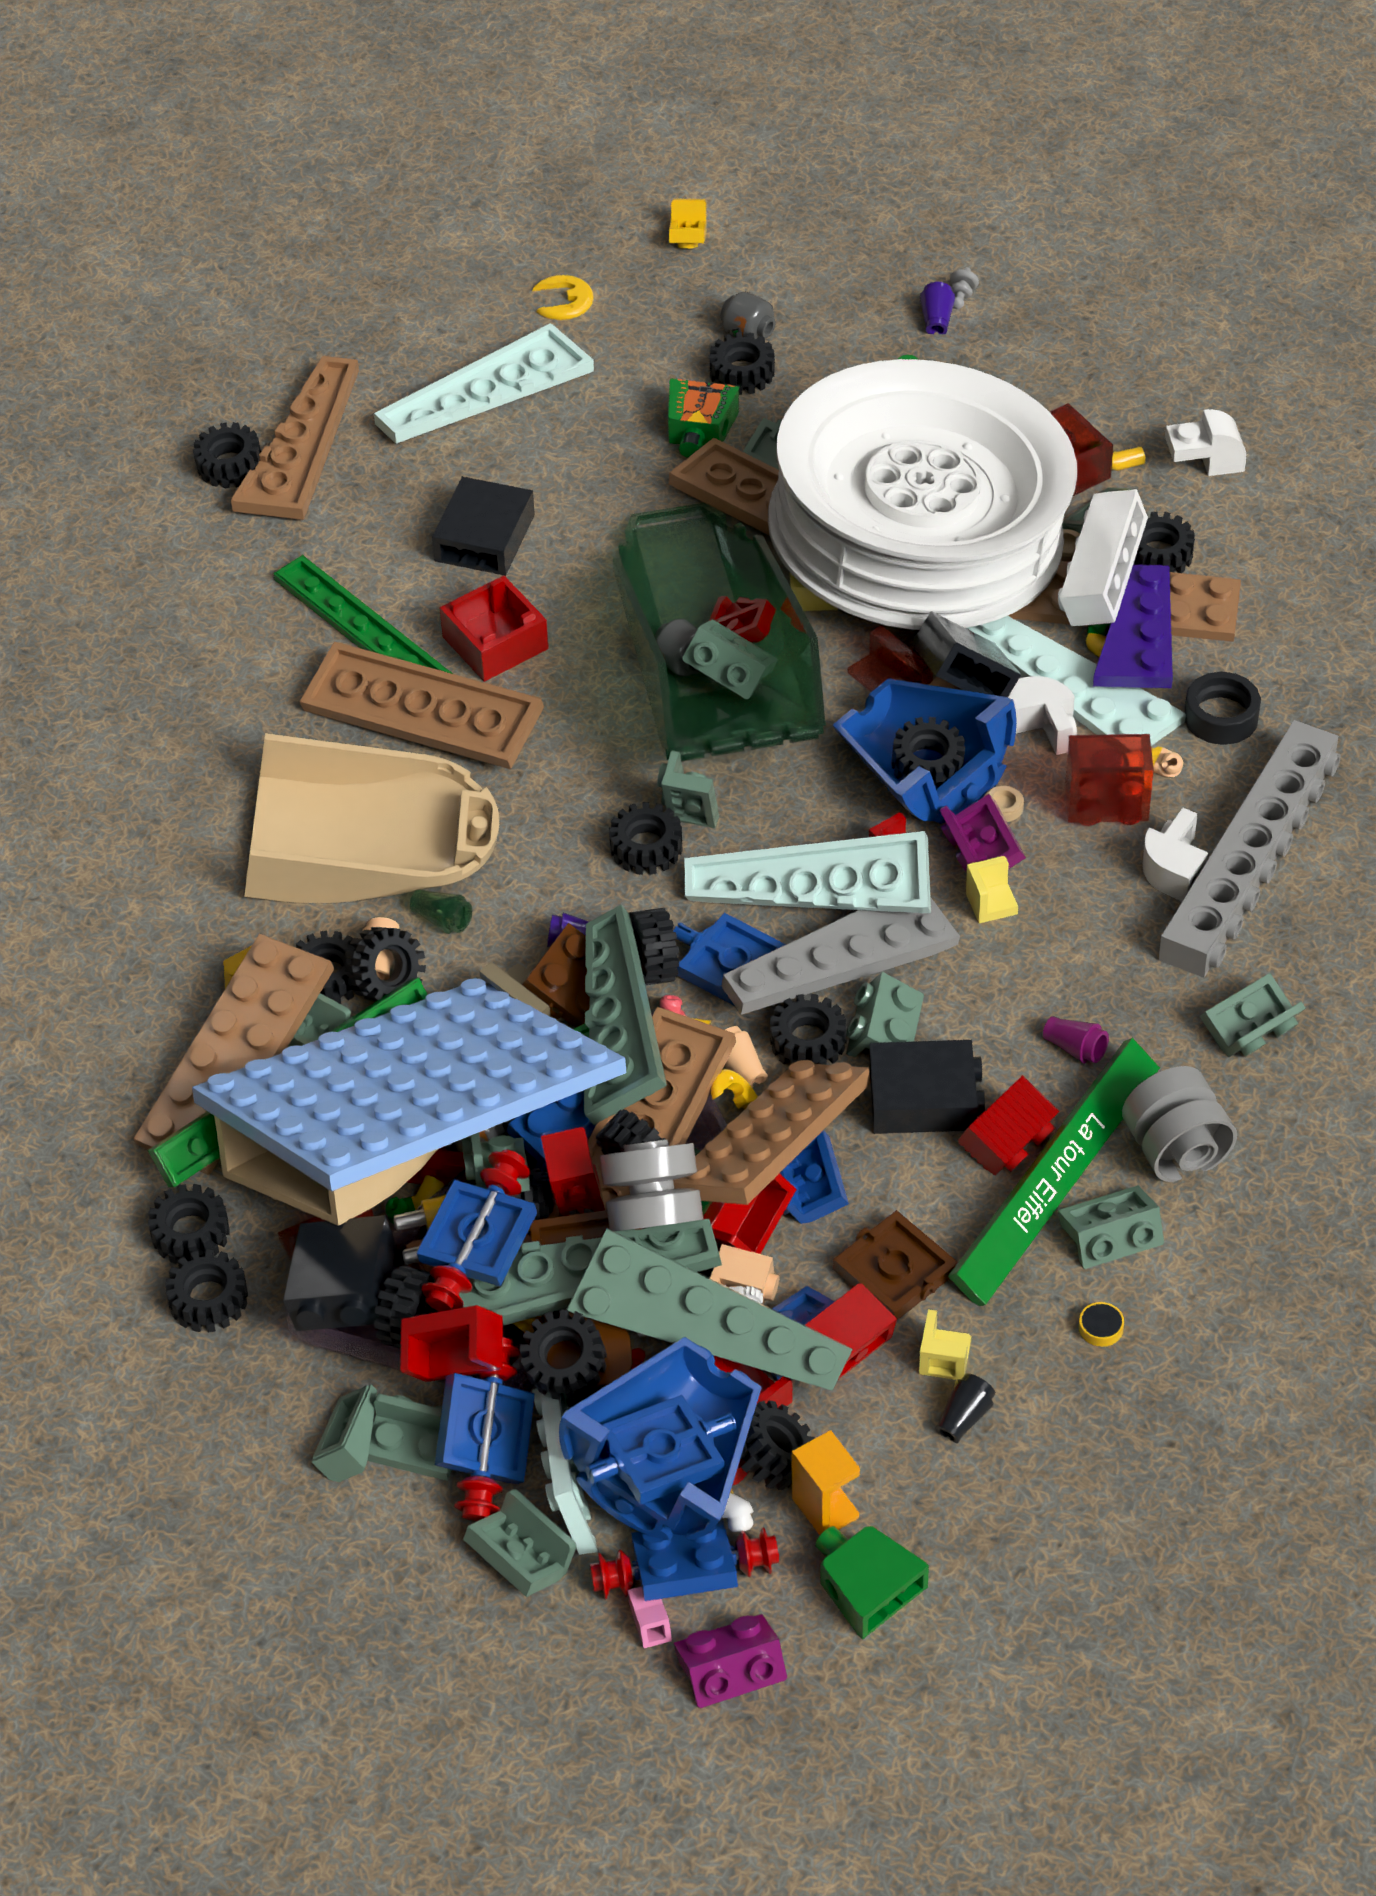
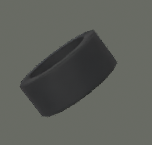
(1219, 729)

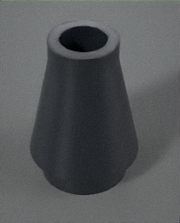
(966, 1405)

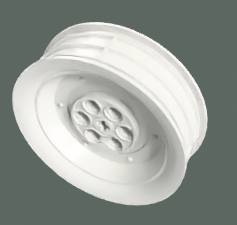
(921, 493)

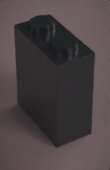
(483, 526)
(964, 657)
(924, 1086)
(339, 1273)

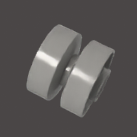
(1179, 1120)
(650, 1174)

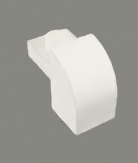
(1212, 439)
(1045, 704)
(1169, 858)

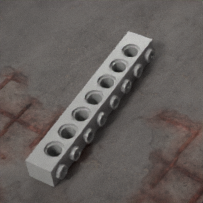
(1249, 850)

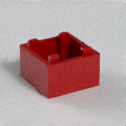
(494, 628)

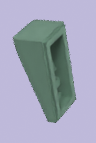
(347, 1436)

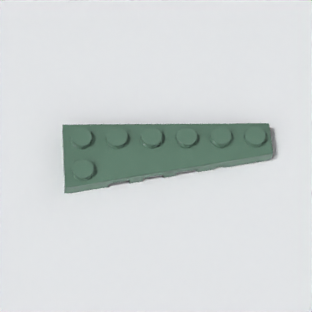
(619, 1015)
(548, 1275)
(668, 1301)

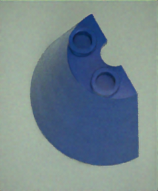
(981, 718)
(709, 1392)

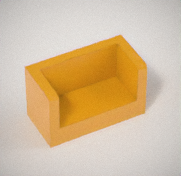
(817, 1479)

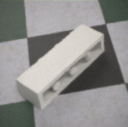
(1103, 558)

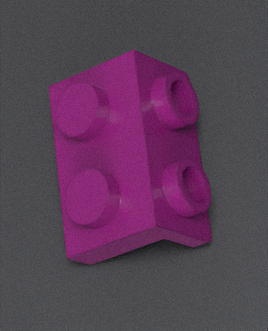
(981, 833)
(731, 1660)

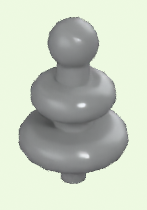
(963, 283)

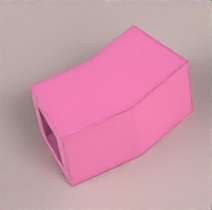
(650, 1619)

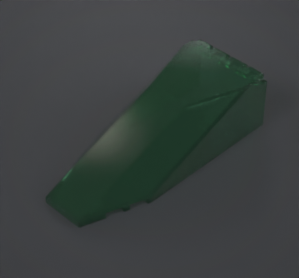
(680, 574)

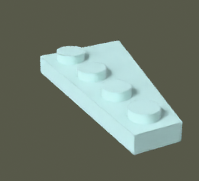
(564, 1491)

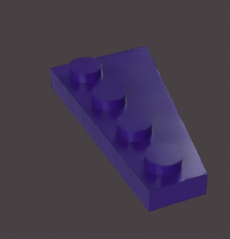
(1140, 640)

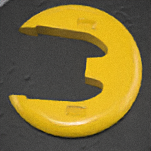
(579, 292)
(742, 1090)

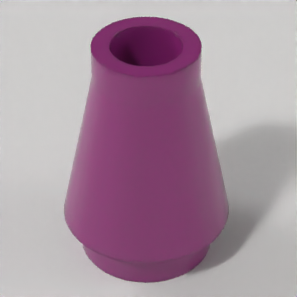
(1079, 1039)

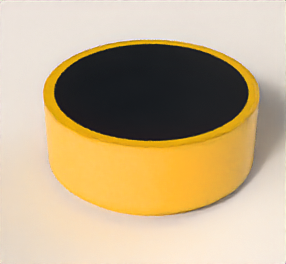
(1101, 1324)

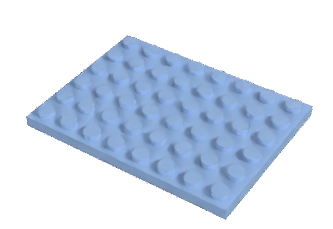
(406, 1082)

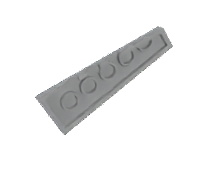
(838, 954)

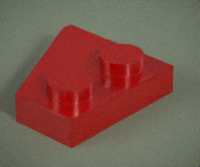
(745, 617)

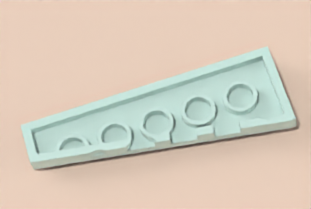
(499, 378)
(1098, 708)
(843, 874)

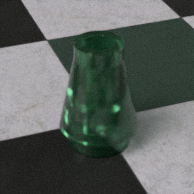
(443, 910)

